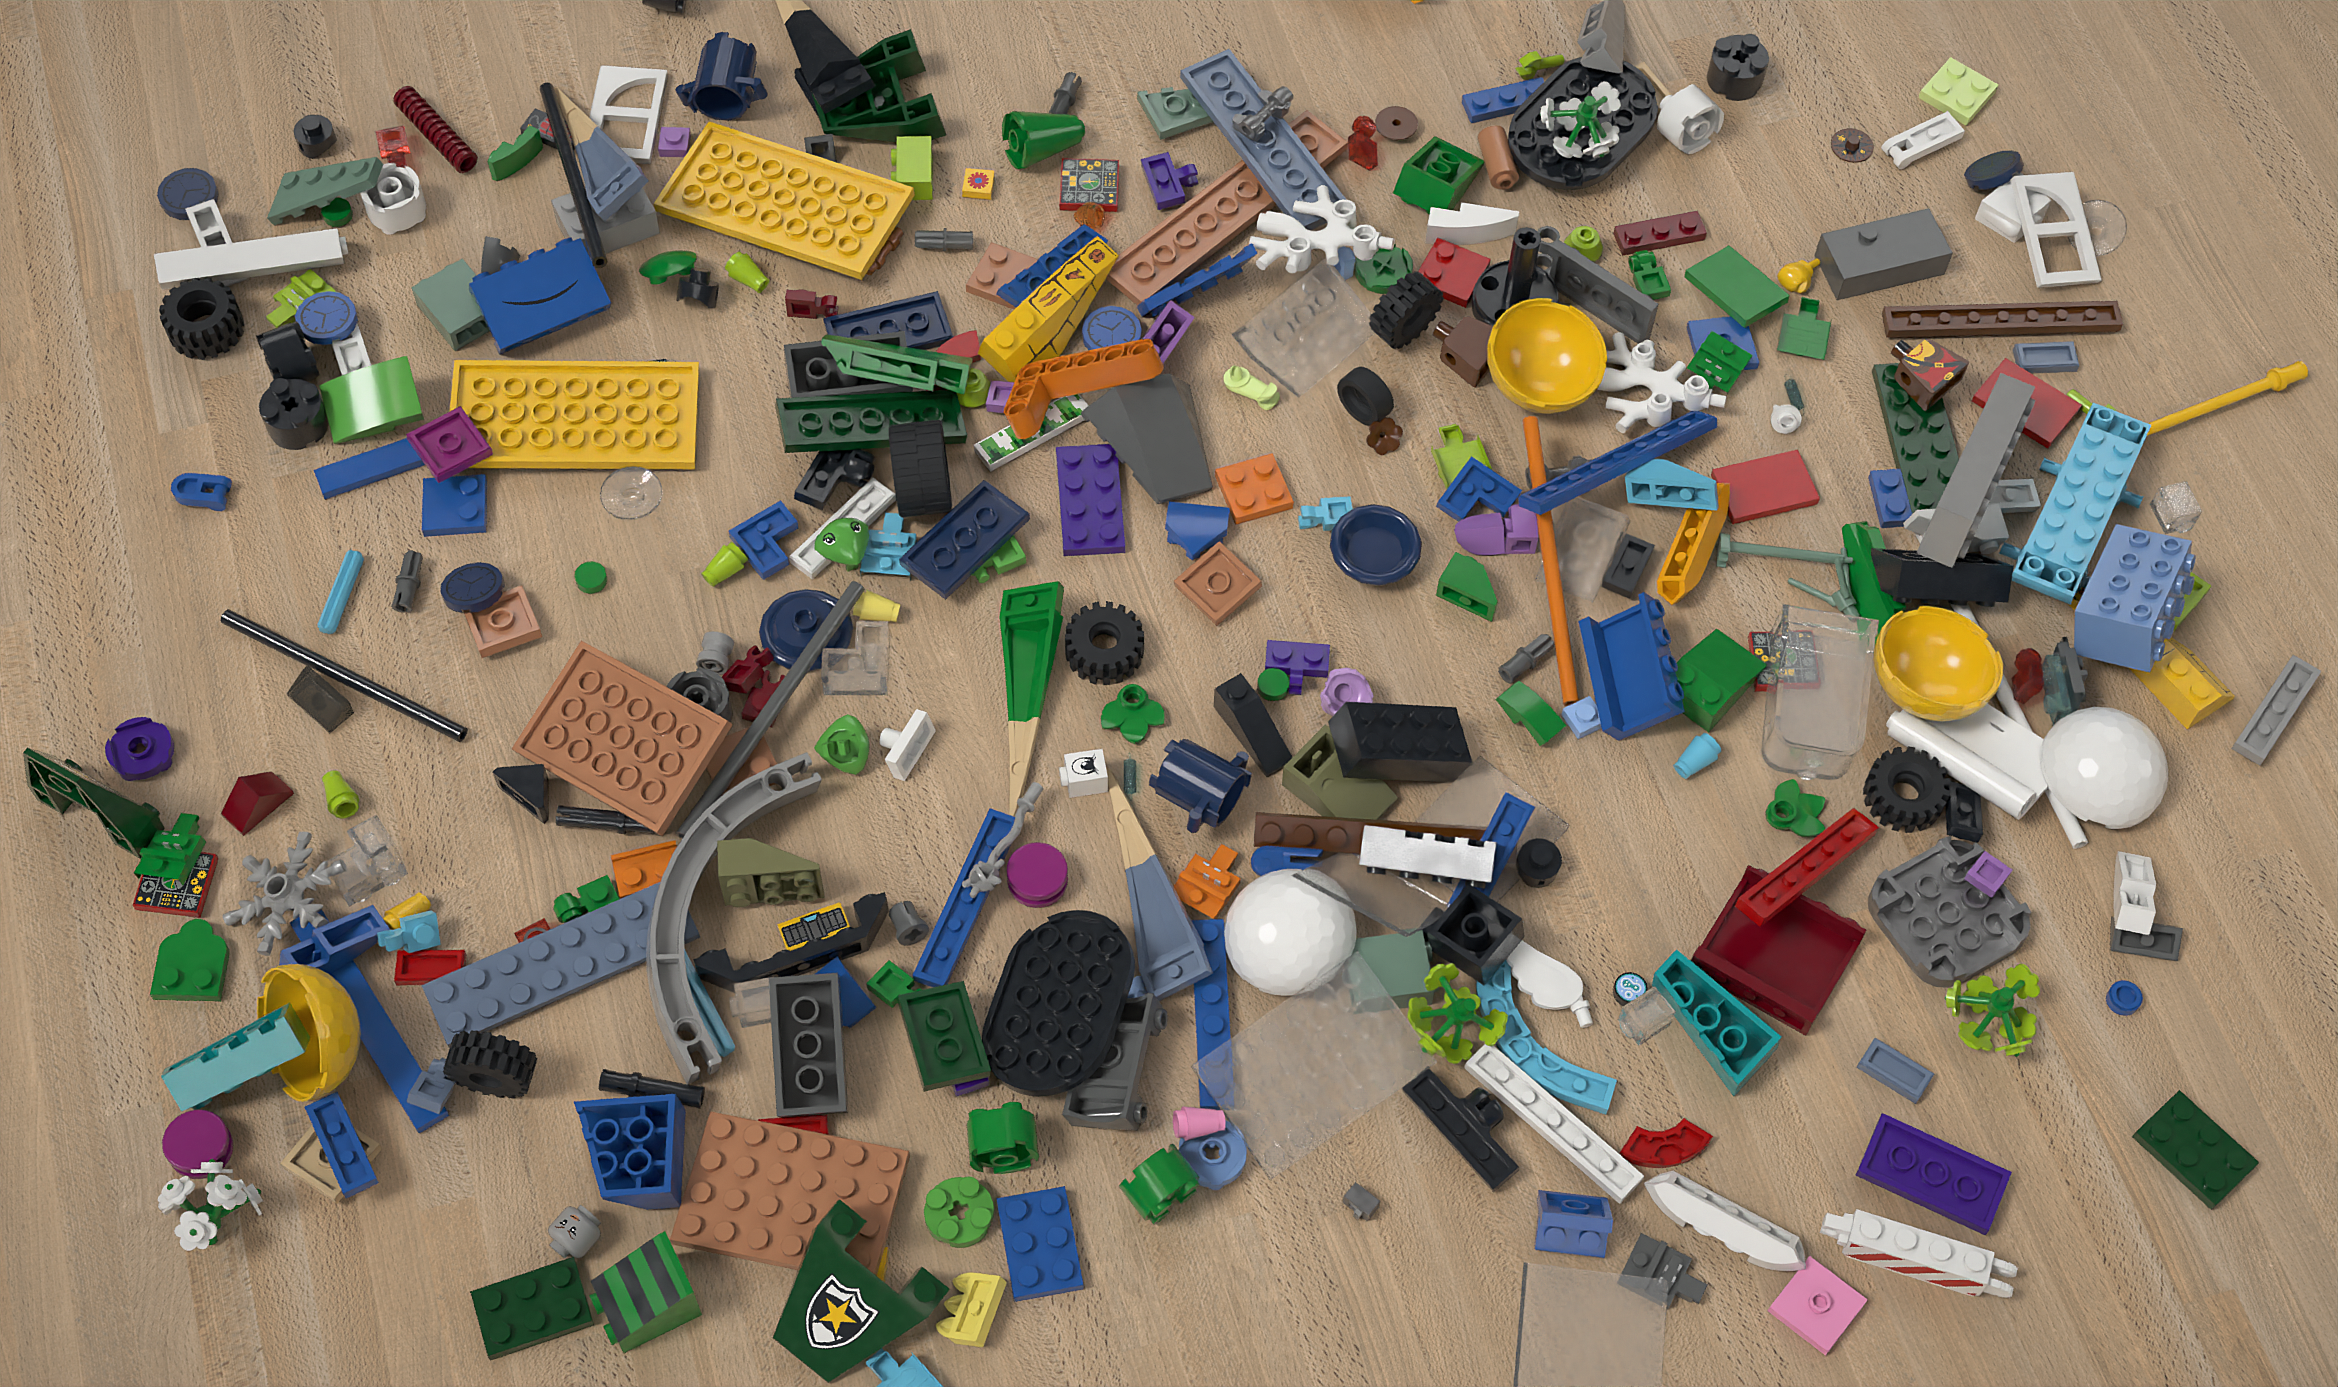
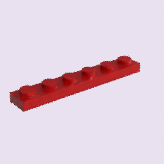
(1806, 867)

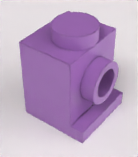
(1520, 531)

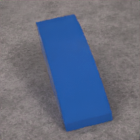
(337, 941)

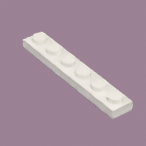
(1554, 1122)

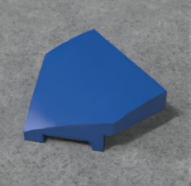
(1196, 526)

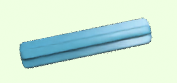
(340, 592)

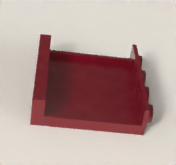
(1787, 962)

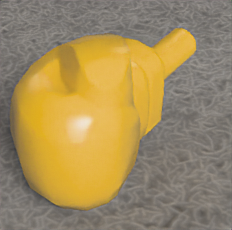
(1797, 275)

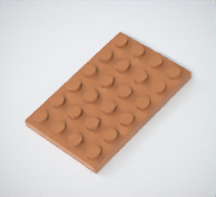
(622, 737)
(768, 1185)

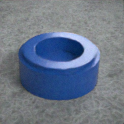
(2124, 998)

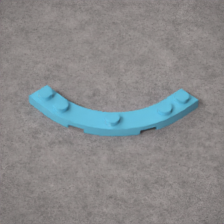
(1544, 1067)

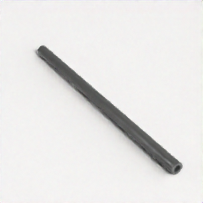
(774, 705)

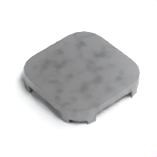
(1941, 920)

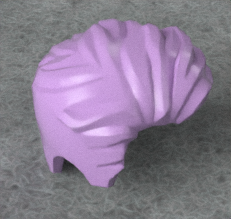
(1344, 686)

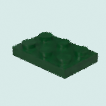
(943, 1036)
(2195, 1149)
(531, 1308)

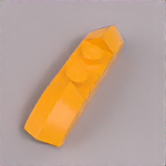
(1692, 548)

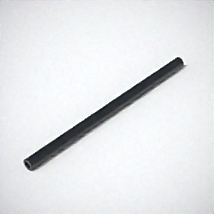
(344, 675)

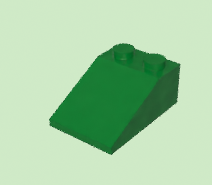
(1437, 175)
(1715, 677)

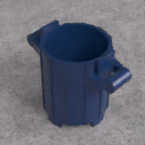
(724, 79)
(1201, 782)

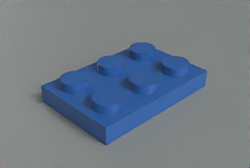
(1039, 1244)

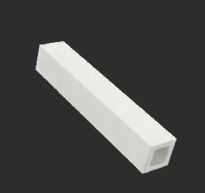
(251, 258)

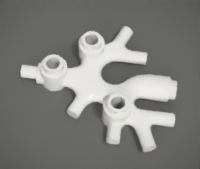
(1338, 233)
(1664, 386)

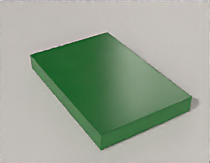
(1736, 286)

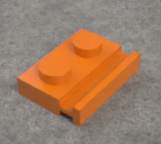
(641, 867)

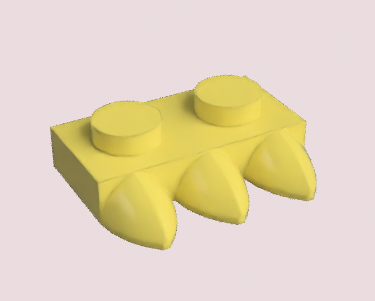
(973, 1309)

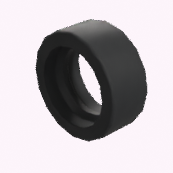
(1365, 396)

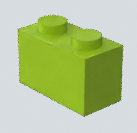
(914, 165)

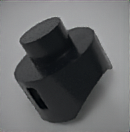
(314, 135)
(699, 287)
(1538, 862)

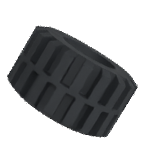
(198, 300)

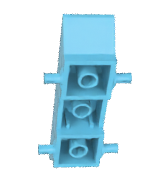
(2080, 504)

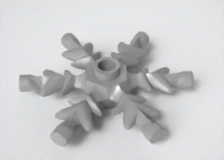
(284, 892)

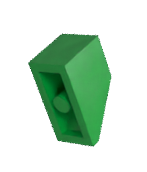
(1468, 586)

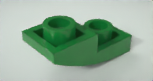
(512, 158)
(1528, 707)

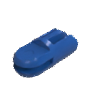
(1276, 858)

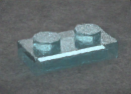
(2056, 696)

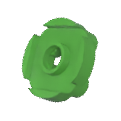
(949, 1228)

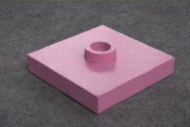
(1817, 1305)

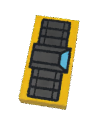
(813, 925)

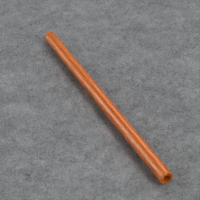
(1551, 567)

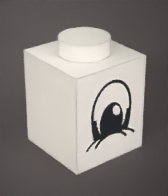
(1084, 773)

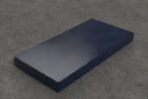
(919, 316)
(964, 539)

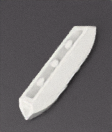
(1734, 1225)

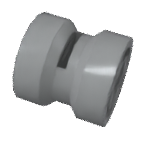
(715, 652)

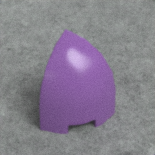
(1481, 534)

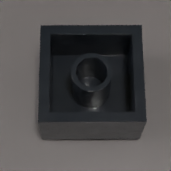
(1476, 934)

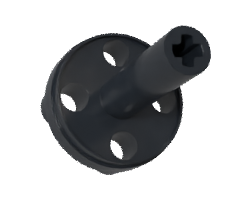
(1513, 280)

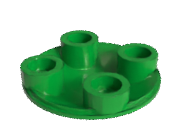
(667, 265)

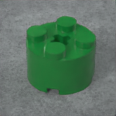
(1002, 1138)
(1160, 1183)

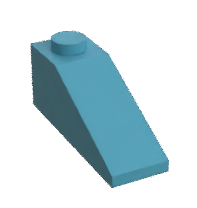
(1670, 485)

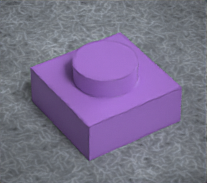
(674, 141)
(998, 396)
(1988, 874)

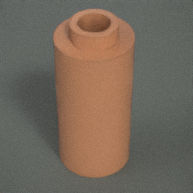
(1498, 157)

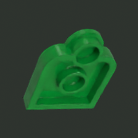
(191, 965)

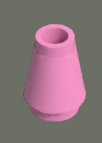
(1197, 1122)

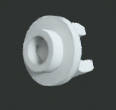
(1785, 418)

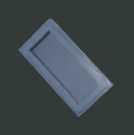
(2046, 357)
(1895, 1070)

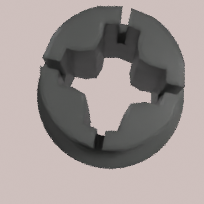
(908, 923)

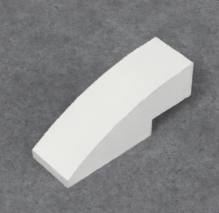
(1471, 224)
(210, 228)
(2134, 893)

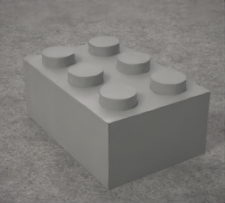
(630, 224)

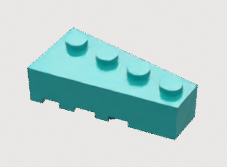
(1717, 1023)
(236, 1058)

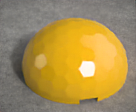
(1546, 356)
(1936, 664)
(328, 1019)

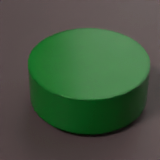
(337, 213)
(590, 577)
(1273, 684)

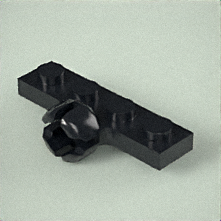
(829, 470)
(1465, 1126)

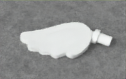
(1549, 982)

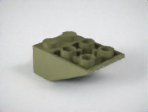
(1318, 781)
(764, 874)

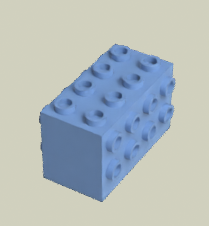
(2134, 598)

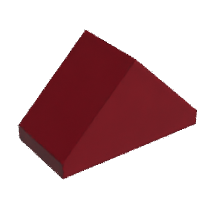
(254, 800)

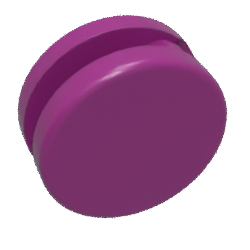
(1037, 875)
(196, 1139)

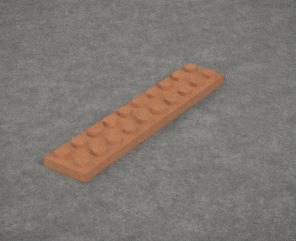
(1209, 220)

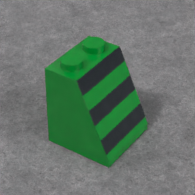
(644, 1295)

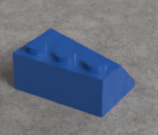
(636, 1148)

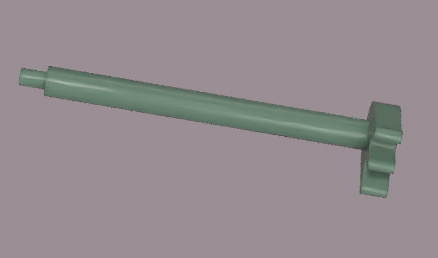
(1726, 546)

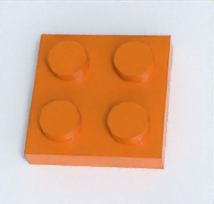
(1254, 488)

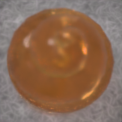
(1090, 215)

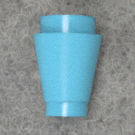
(1699, 754)

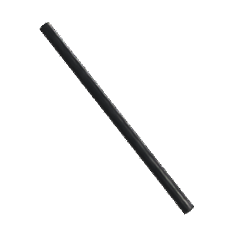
(573, 176)

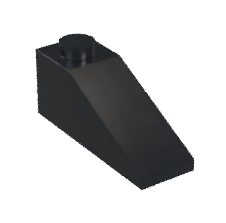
(1251, 724)

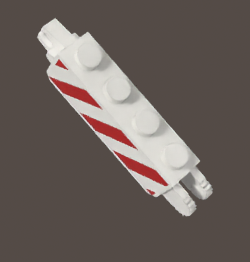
(1919, 1253)

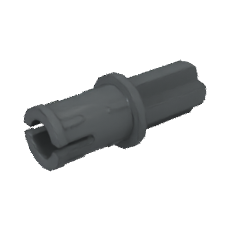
(1065, 95)
(944, 239)
(407, 582)
(1526, 658)

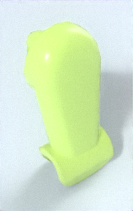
(1242, 382)

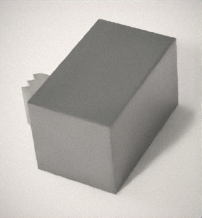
(1361, 1202)

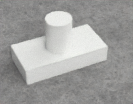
(907, 745)

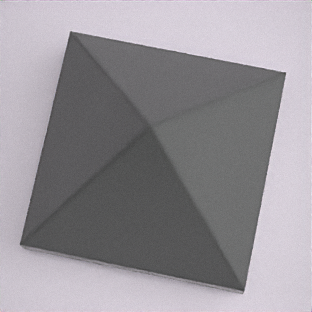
(821, 146)

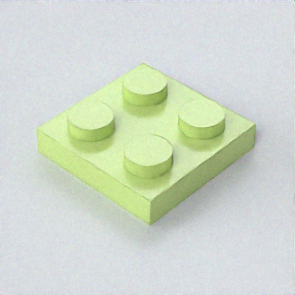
(1958, 91)

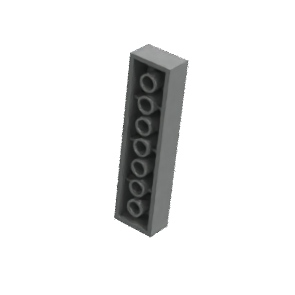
(1978, 471)

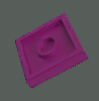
(449, 444)

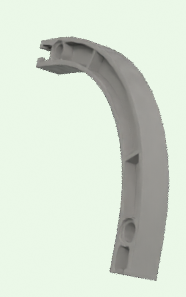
(666, 930)

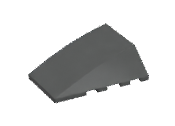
(1155, 434)

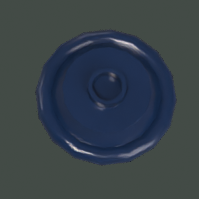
(1375, 544)
(793, 622)

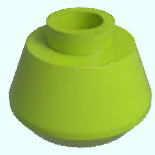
(1586, 241)
(976, 389)

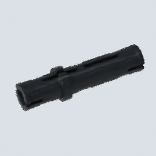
(598, 819)
(638, 1085)

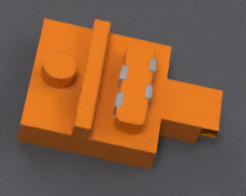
(1208, 883)

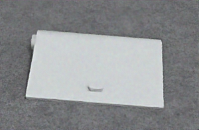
(1982, 753)

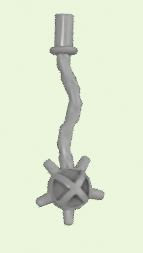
(986, 875)

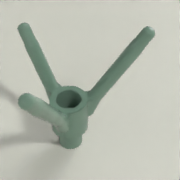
(1842, 598)

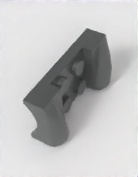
(1110, 1093)

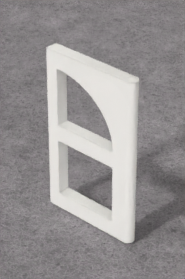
(615, 80)
(2065, 191)

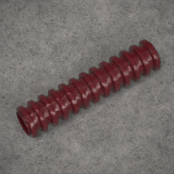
(435, 129)

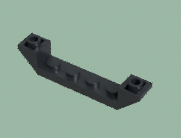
(870, 914)

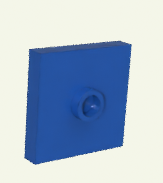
(1727, 328)

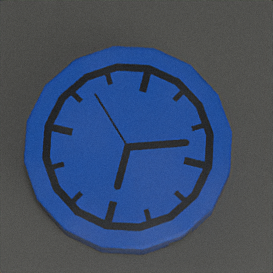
(326, 317)
(1110, 327)

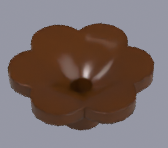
(1384, 436)

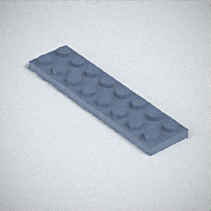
(1279, 156)
(546, 967)

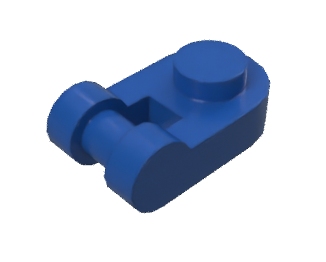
(191, 487)

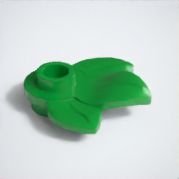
(1132, 717)
(1799, 808)

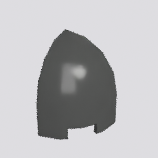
(496, 255)

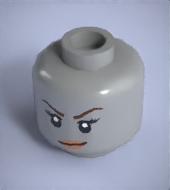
(574, 1232)

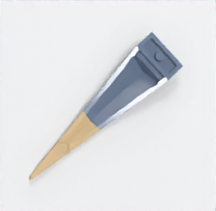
(606, 169)
(1166, 939)

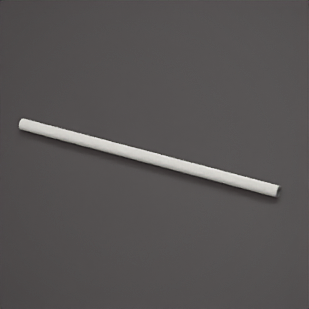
(2013, 710)

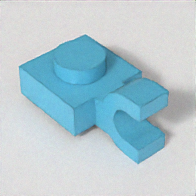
(1327, 513)
(416, 933)

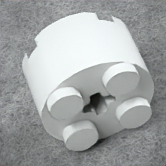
(1689, 119)
(395, 200)

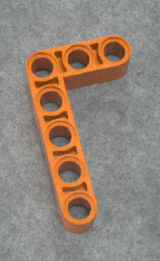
(1074, 375)

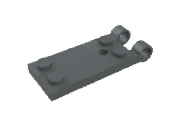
(1597, 288)

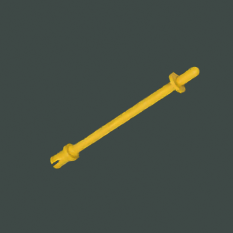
(2276, 379)

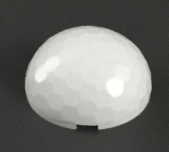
(2105, 766)
(1286, 933)

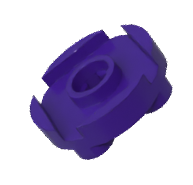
(145, 764)

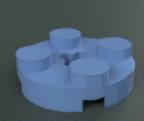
(1219, 1171)

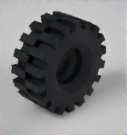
(1406, 310)
(1110, 662)
(1913, 770)
(490, 1064)

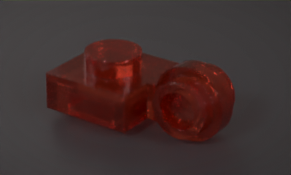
(393, 145)
(1360, 146)
(2029, 678)

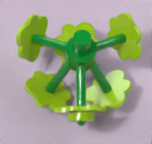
(1998, 1003)
(1459, 1009)

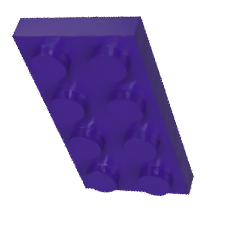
(1090, 500)
(1933, 1174)

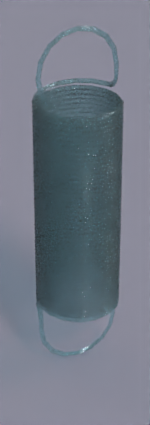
(1794, 394)
(1130, 776)

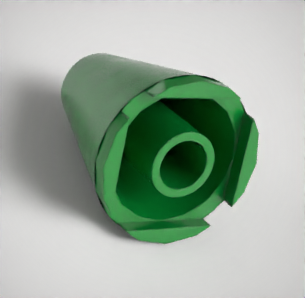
(1039, 135)

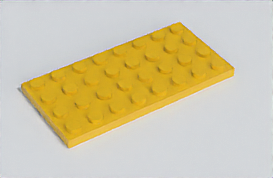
(784, 200)
(581, 412)

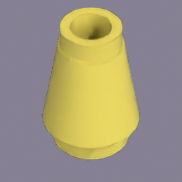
(876, 608)

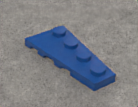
(1031, 278)
(1202, 279)

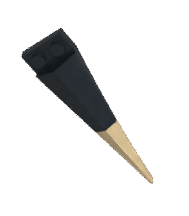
(827, 63)

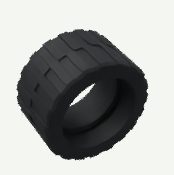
(920, 468)

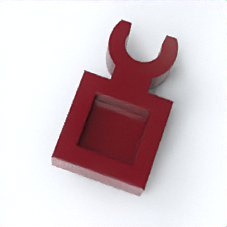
(807, 305)
(745, 673)
(759, 697)

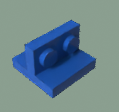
(1572, 1223)

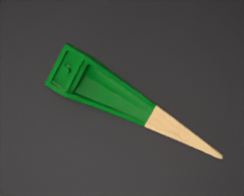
(1030, 637)

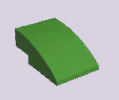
(371, 400)

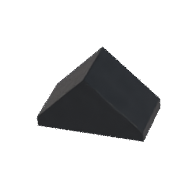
(526, 786)

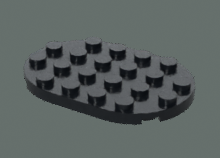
(1533, 143)
(1058, 1003)

